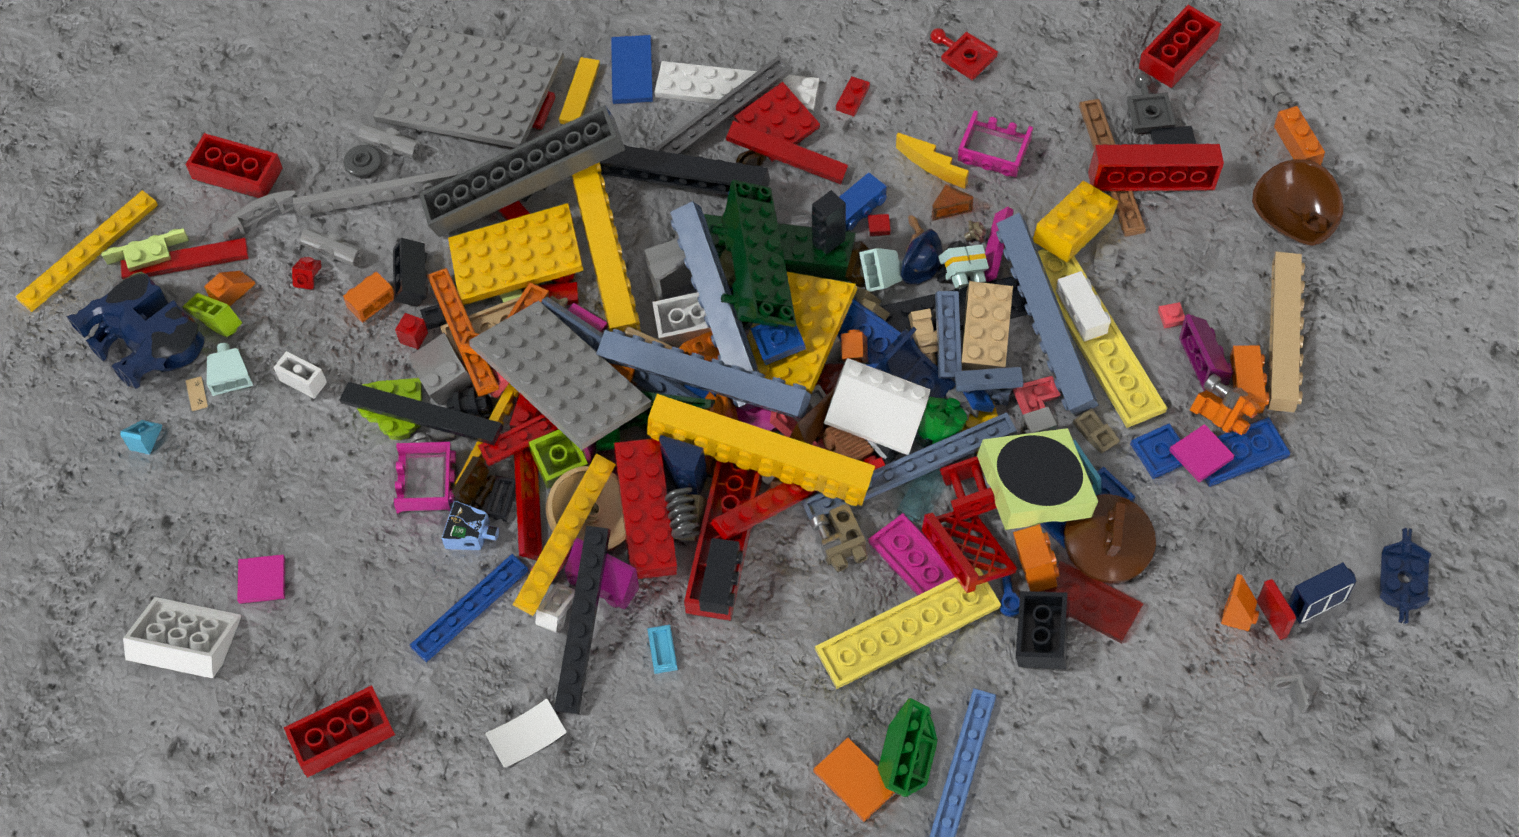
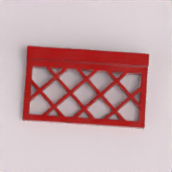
(952, 552)

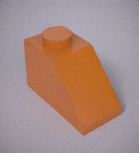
(228, 286)

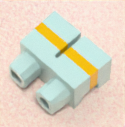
(964, 263)

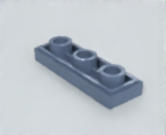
(988, 379)

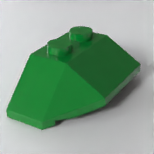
(908, 749)

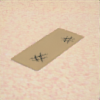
(196, 393)

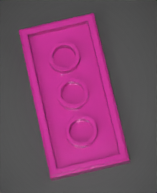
(910, 555)

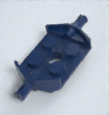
(1408, 560)

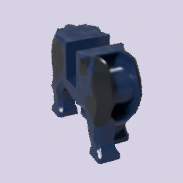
(151, 328)

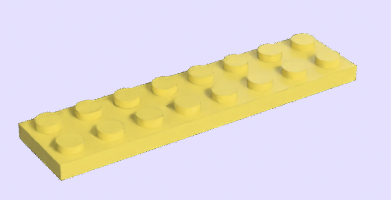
(904, 629)

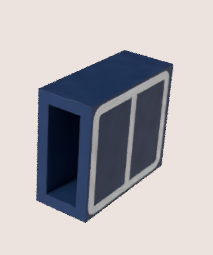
(1322, 592)

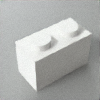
(300, 374)

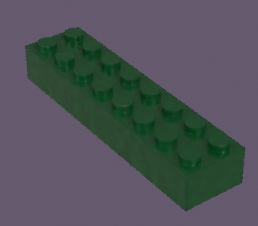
(801, 254)

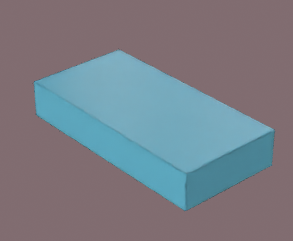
(662, 649)

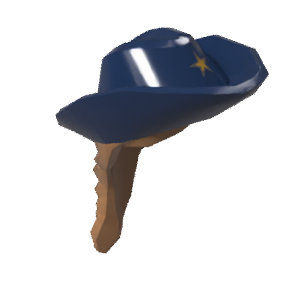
(921, 255)

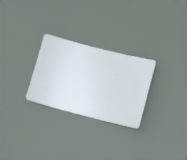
(526, 734)

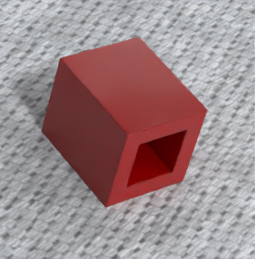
(411, 331)

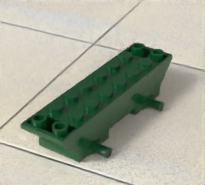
(757, 254)

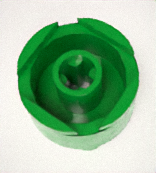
(941, 419)

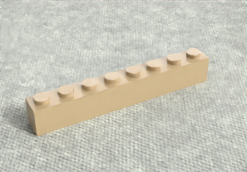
(1285, 332)

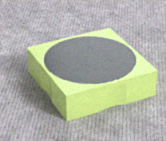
(1037, 478)

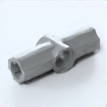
(389, 141)
(331, 247)

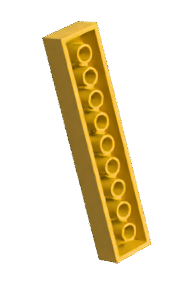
(605, 249)
(761, 450)

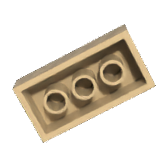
(986, 326)

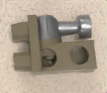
(844, 543)

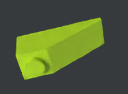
(213, 314)

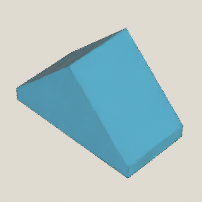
(141, 436)

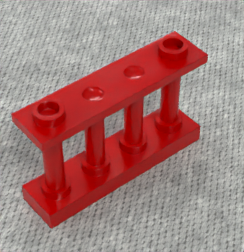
(976, 502)

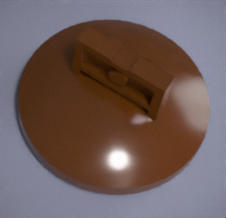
(1113, 542)

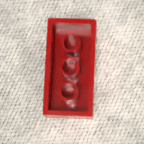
(1179, 46)
(234, 166)
(339, 731)

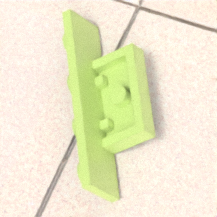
(146, 252)

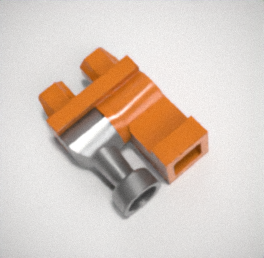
(1225, 412)

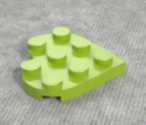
(393, 427)

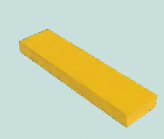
(579, 90)

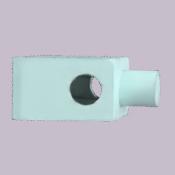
(880, 268)
(226, 370)

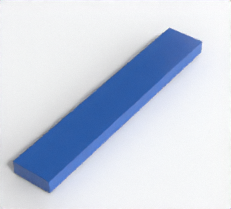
(469, 608)

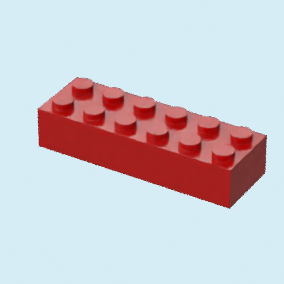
(1155, 167)
(644, 508)

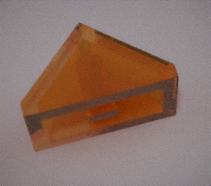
(951, 203)

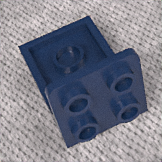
(909, 363)

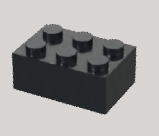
(1042, 630)

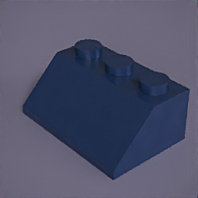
(684, 464)

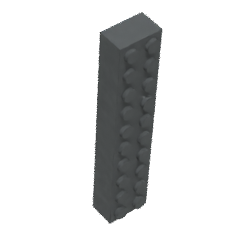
(522, 171)

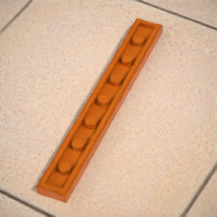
(458, 323)

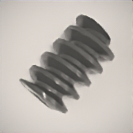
(680, 513)

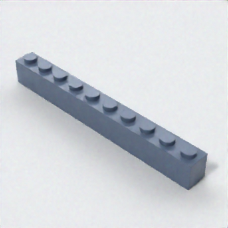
(711, 284)
(1047, 315)
(703, 374)

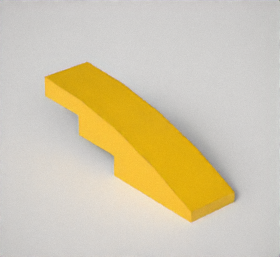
(927, 158)

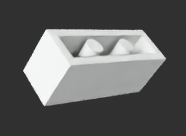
(1083, 306)

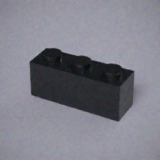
(828, 222)
(409, 272)
(720, 576)

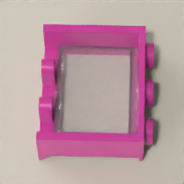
(994, 146)
(424, 476)

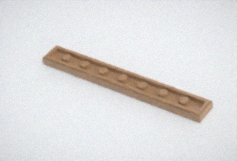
(1100, 133)

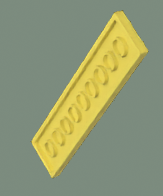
(1109, 357)

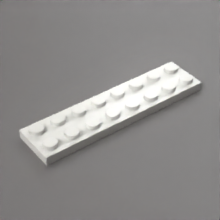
(712, 83)

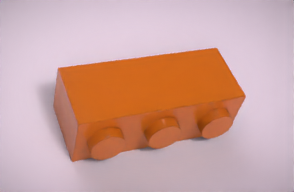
(1298, 135)
(1249, 374)

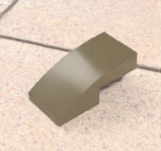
(871, 302)
(1095, 432)

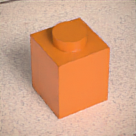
(854, 346)

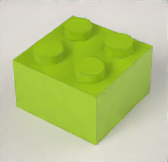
(555, 456)

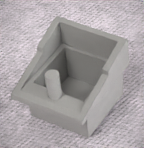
(668, 271)

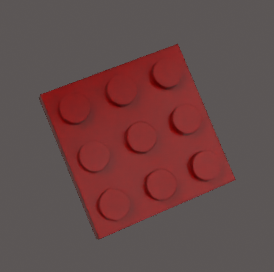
(779, 115)

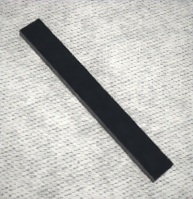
(421, 413)

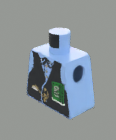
(467, 528)

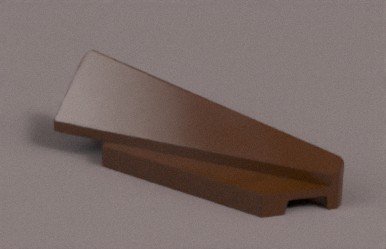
(812, 425)

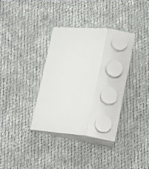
(877, 406)
(181, 637)

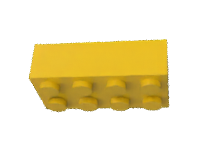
(1075, 221)

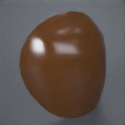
(1299, 201)

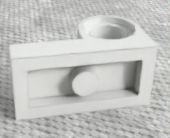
(553, 609)

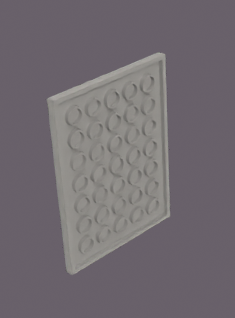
(469, 87)

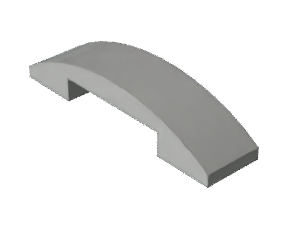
(255, 211)

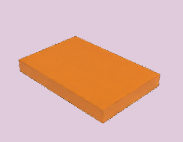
(854, 779)

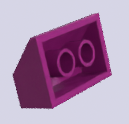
(1203, 350)
(618, 581)

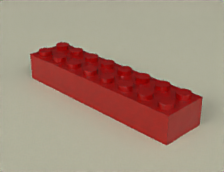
(729, 489)

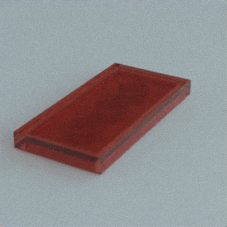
(1097, 603)

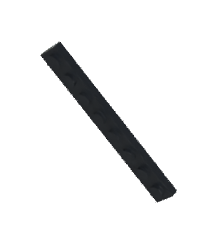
(582, 620)

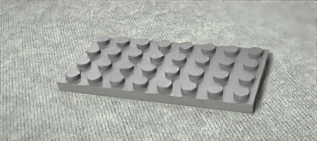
(560, 374)

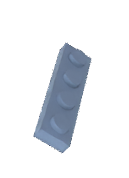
(948, 333)

